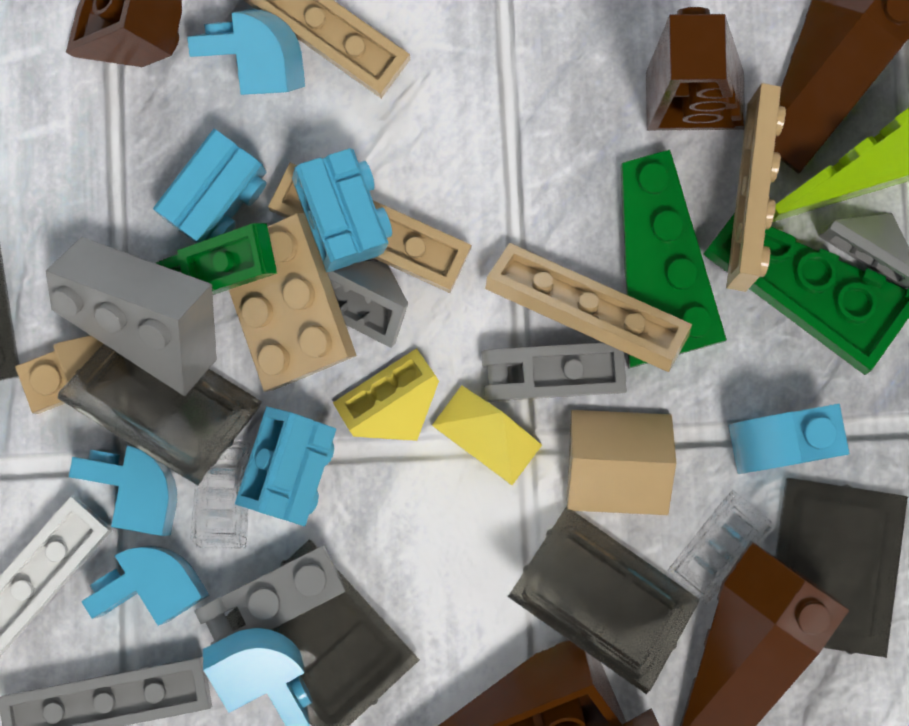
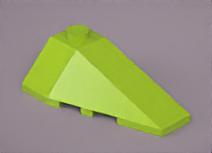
(866, 168)

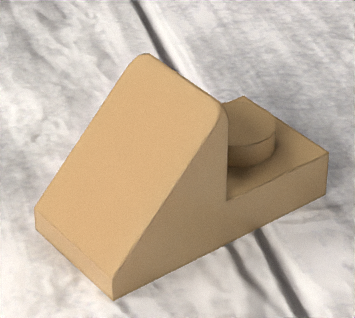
(49, 373)

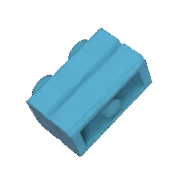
(212, 189)
(341, 209)
(286, 466)

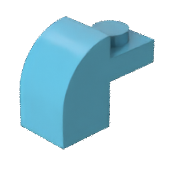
(264, 49)
(788, 439)
(145, 492)
(155, 574)
(258, 664)

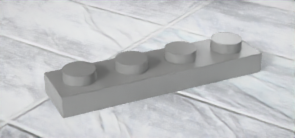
(113, 698)

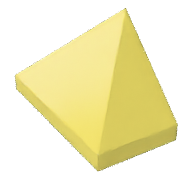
(392, 401)
(487, 434)

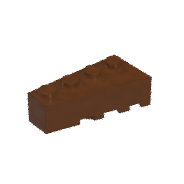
(695, 75)

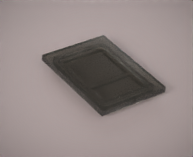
(172, 428)
(850, 548)
(605, 599)
(345, 653)

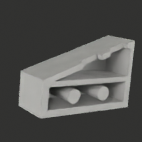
(138, 310)

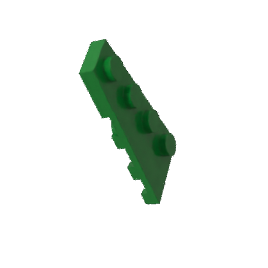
(662, 250)
(832, 301)

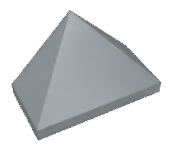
(873, 242)
(370, 300)

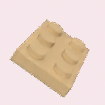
(294, 314)

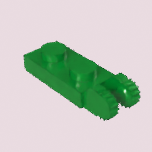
(228, 258)

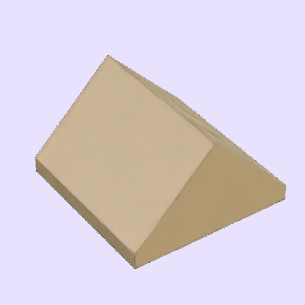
(621, 462)

